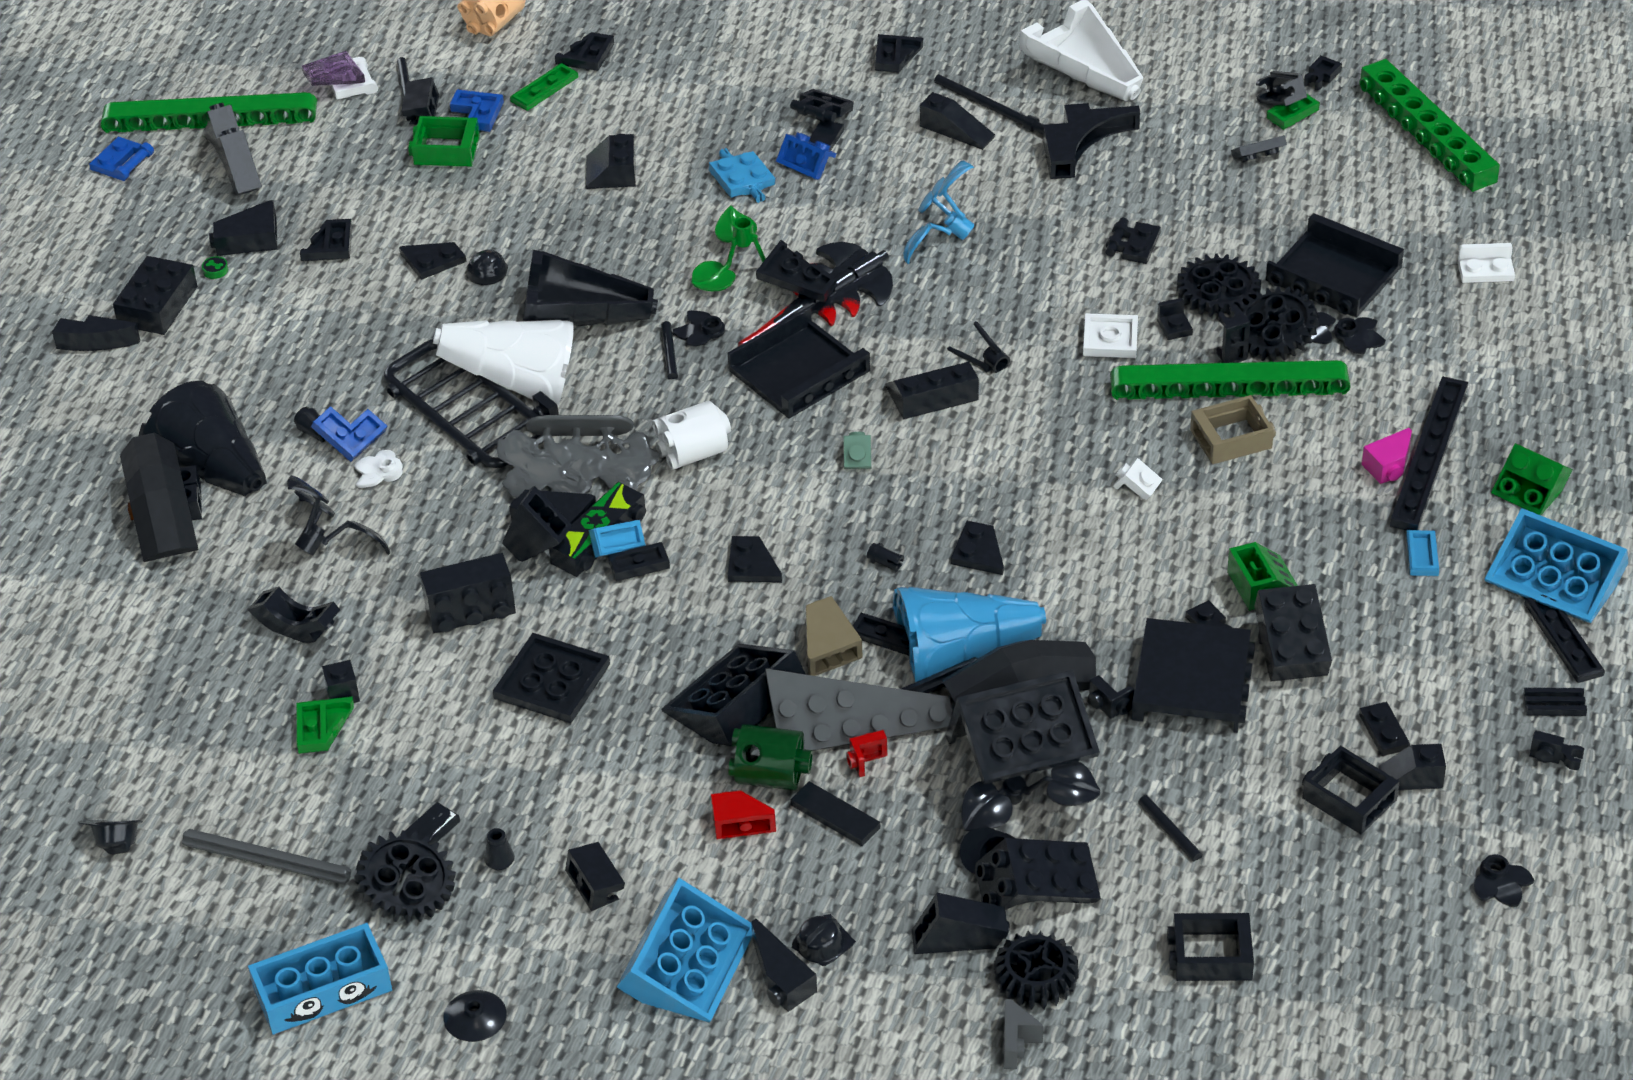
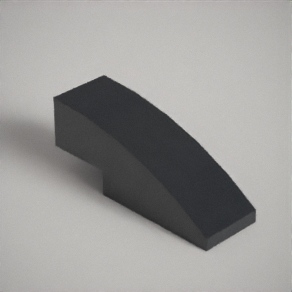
(95, 334)

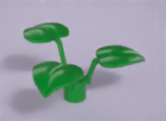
(732, 228)

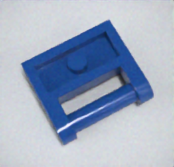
(116, 154)

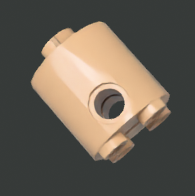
(488, 15)

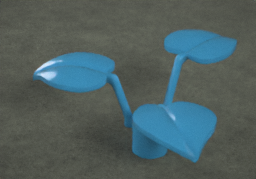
(955, 222)

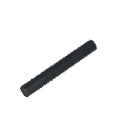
(669, 351)
(1170, 828)

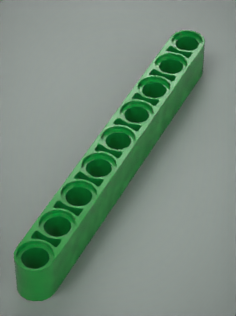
(190, 112)
(1229, 379)

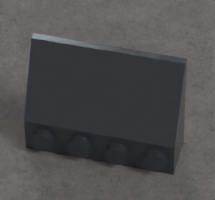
(731, 692)

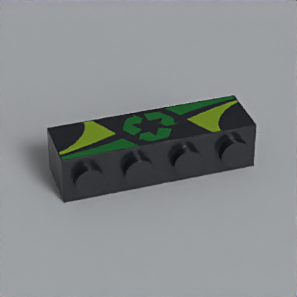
(615, 507)

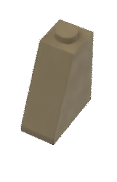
(830, 637)

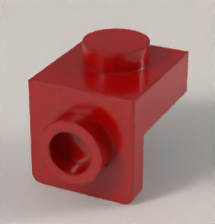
(866, 748)

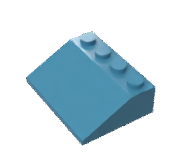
(1558, 563)
(687, 954)

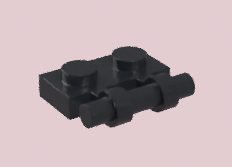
(822, 105)
(1140, 243)

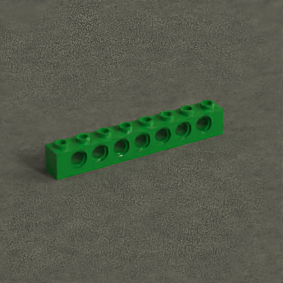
(1429, 125)

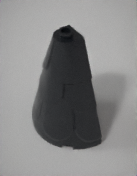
(583, 294)
(207, 435)

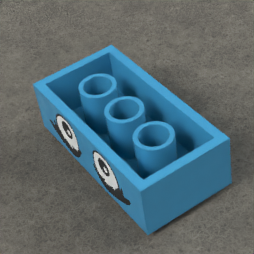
(320, 978)

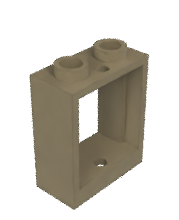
(1245, 408)

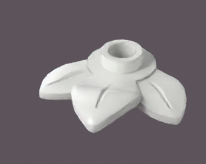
(378, 468)

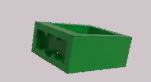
(445, 128)

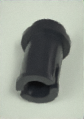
(884, 556)

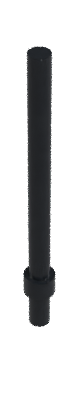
(1029, 122)

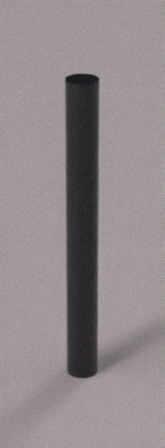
(404, 78)

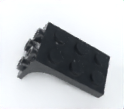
(1037, 871)

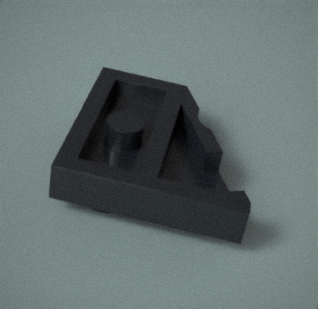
(432, 258)

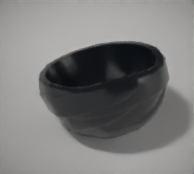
(487, 267)

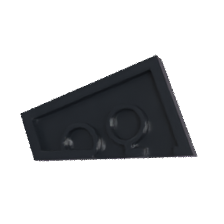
(793, 273)

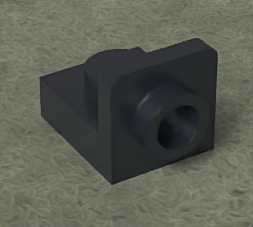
(1173, 320)

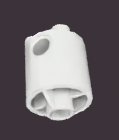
(691, 434)

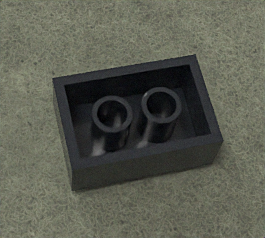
(156, 294)
(468, 593)
(1293, 632)

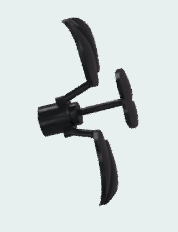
(313, 534)
(992, 808)

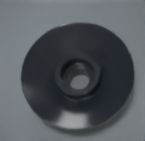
(477, 1024)

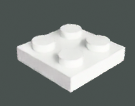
(1110, 335)

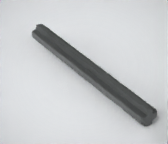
(266, 856)

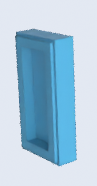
(616, 538)
(1422, 553)

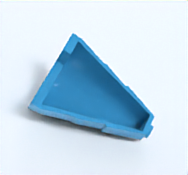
(959, 626)

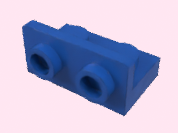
(804, 155)

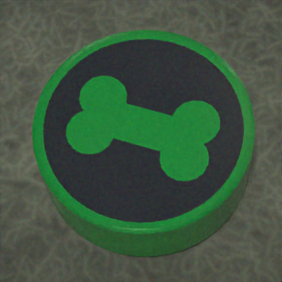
(215, 267)

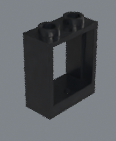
(1358, 818)
(1211, 968)

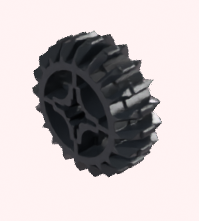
(1041, 978)

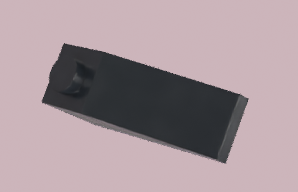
(952, 120)
(785, 975)

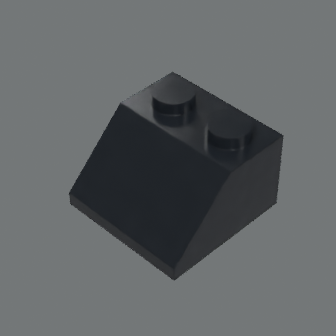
(612, 163)

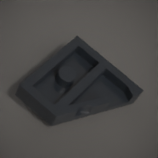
(895, 51)
(588, 52)
(330, 242)
(978, 549)
(751, 561)

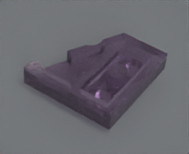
(333, 71)

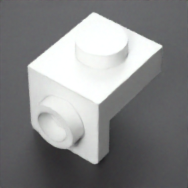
(1138, 478)

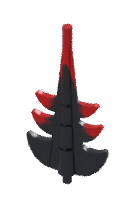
(854, 272)

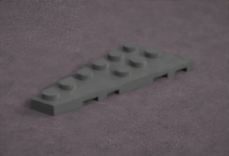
(838, 710)

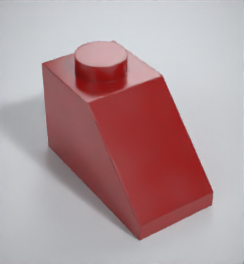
(740, 815)

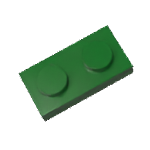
(1288, 115)

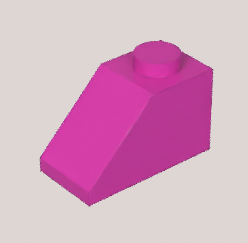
(1387, 456)

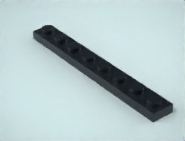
(1429, 454)

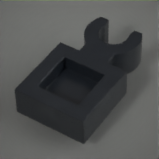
(1322, 70)
(1206, 614)

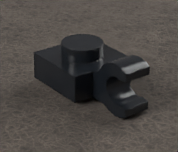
(1552, 749)

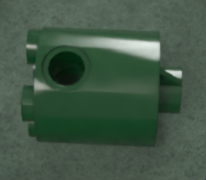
(780, 757)

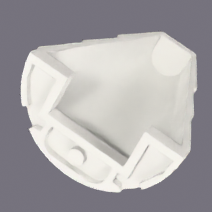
(1085, 52)
(511, 353)

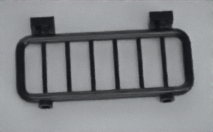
(542, 404)

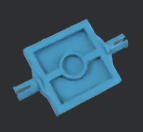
(741, 174)

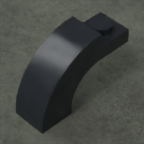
(291, 618)

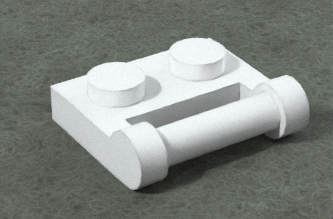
(348, 90)

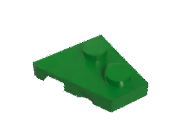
(321, 722)

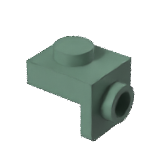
(857, 451)

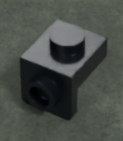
(1108, 700)

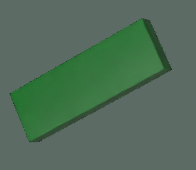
(544, 87)

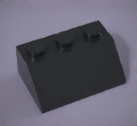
(934, 390)

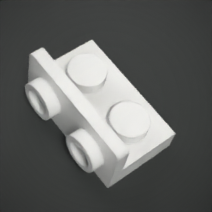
(1486, 262)

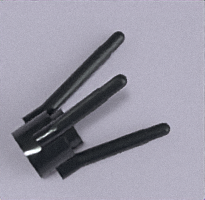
(993, 356)

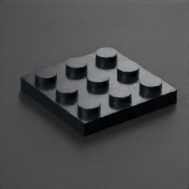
(551, 677)

